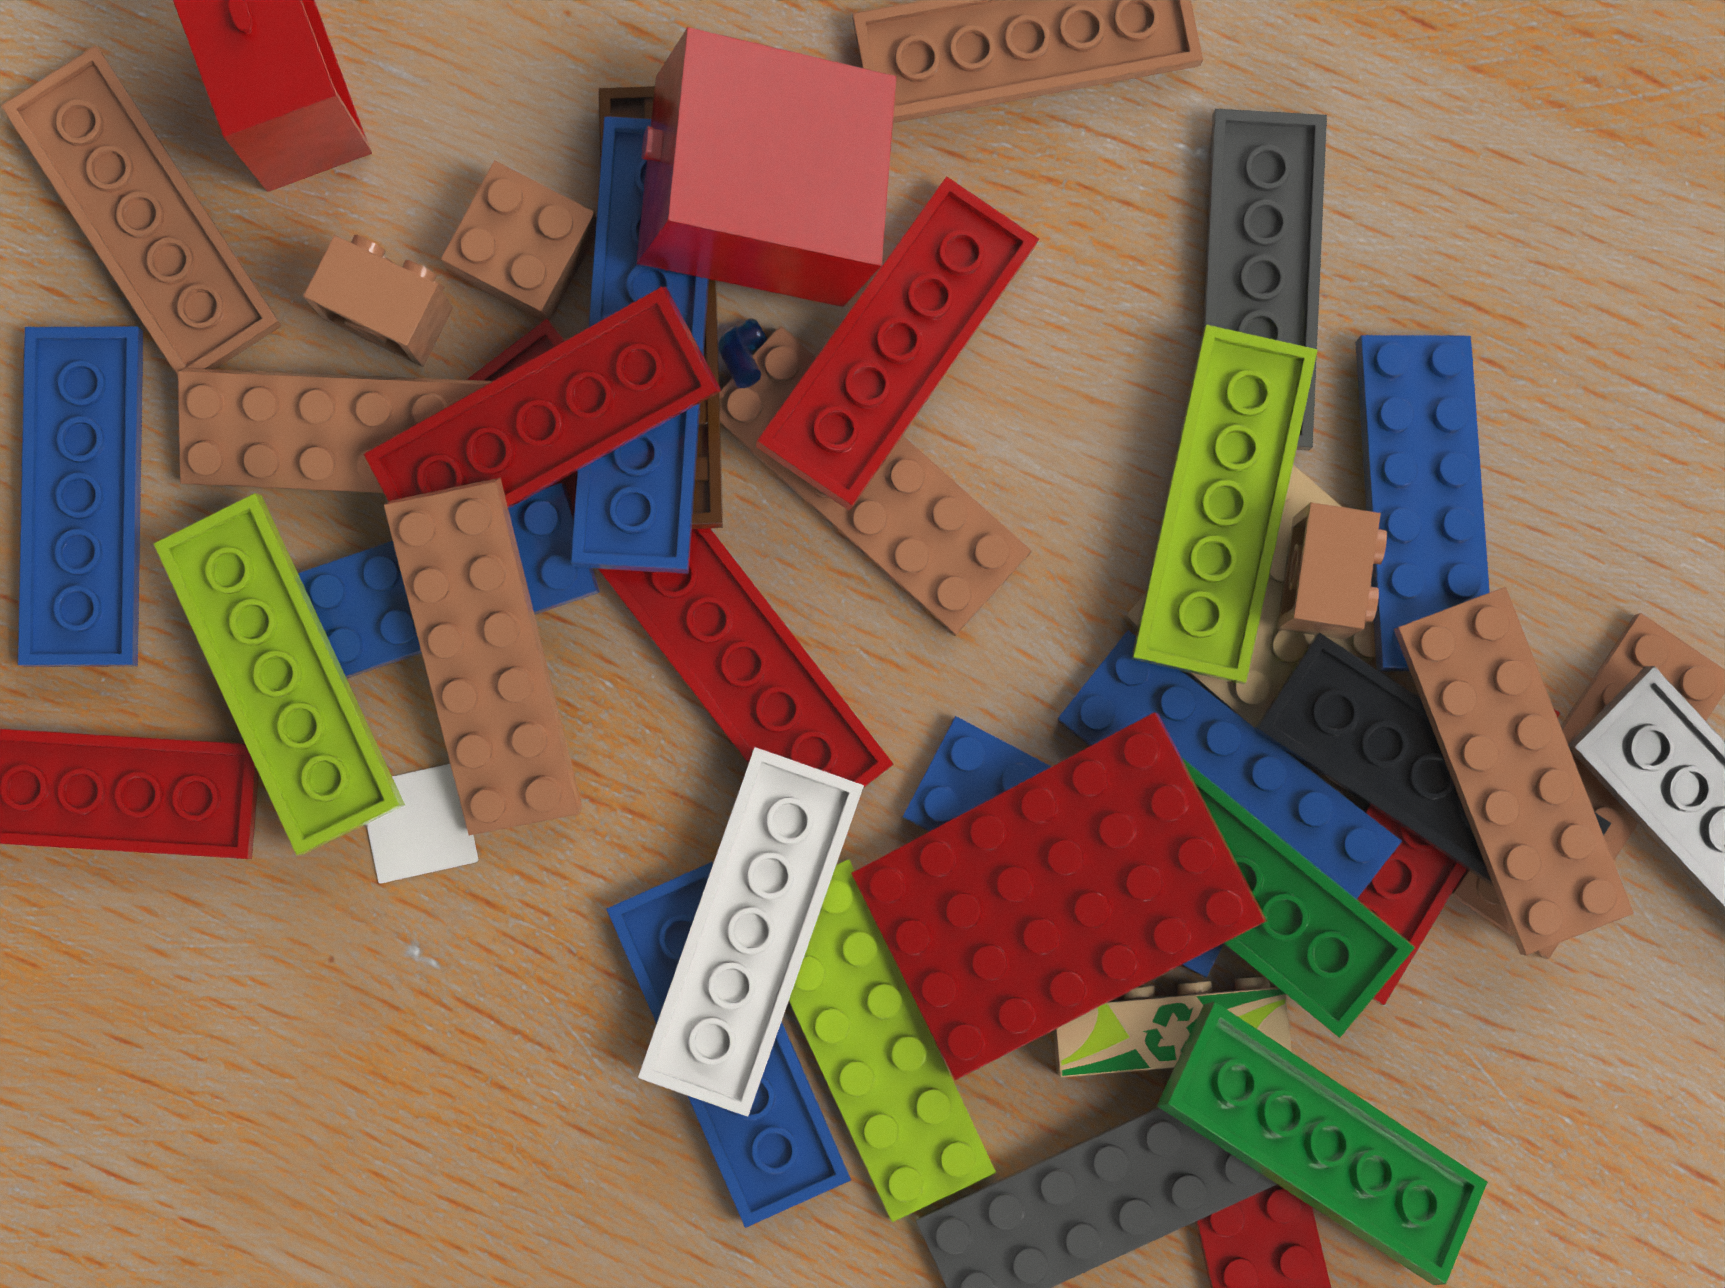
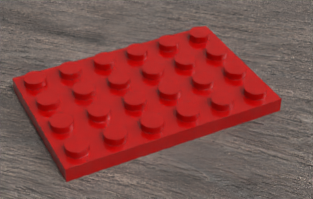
(1058, 896)

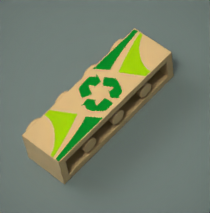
(1152, 1030)

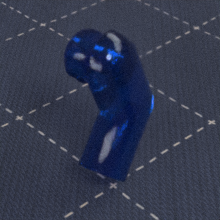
(737, 353)

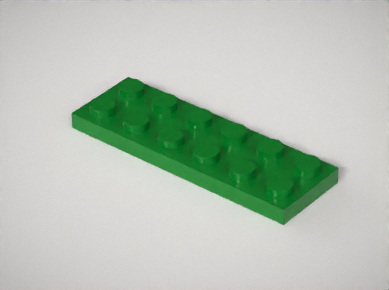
(1317, 936)
(1323, 1143)

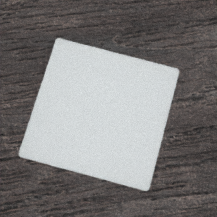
(425, 832)

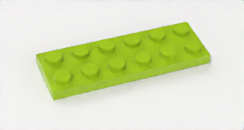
(1224, 504)
(279, 674)
(882, 1059)

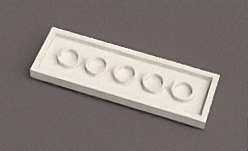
(751, 932)

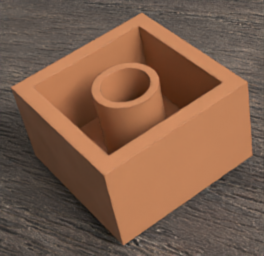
(520, 242)
(379, 299)
(1331, 571)

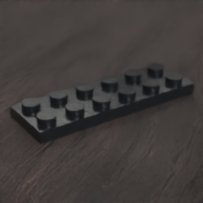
(1374, 745)

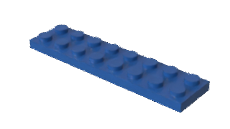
(640, 497)

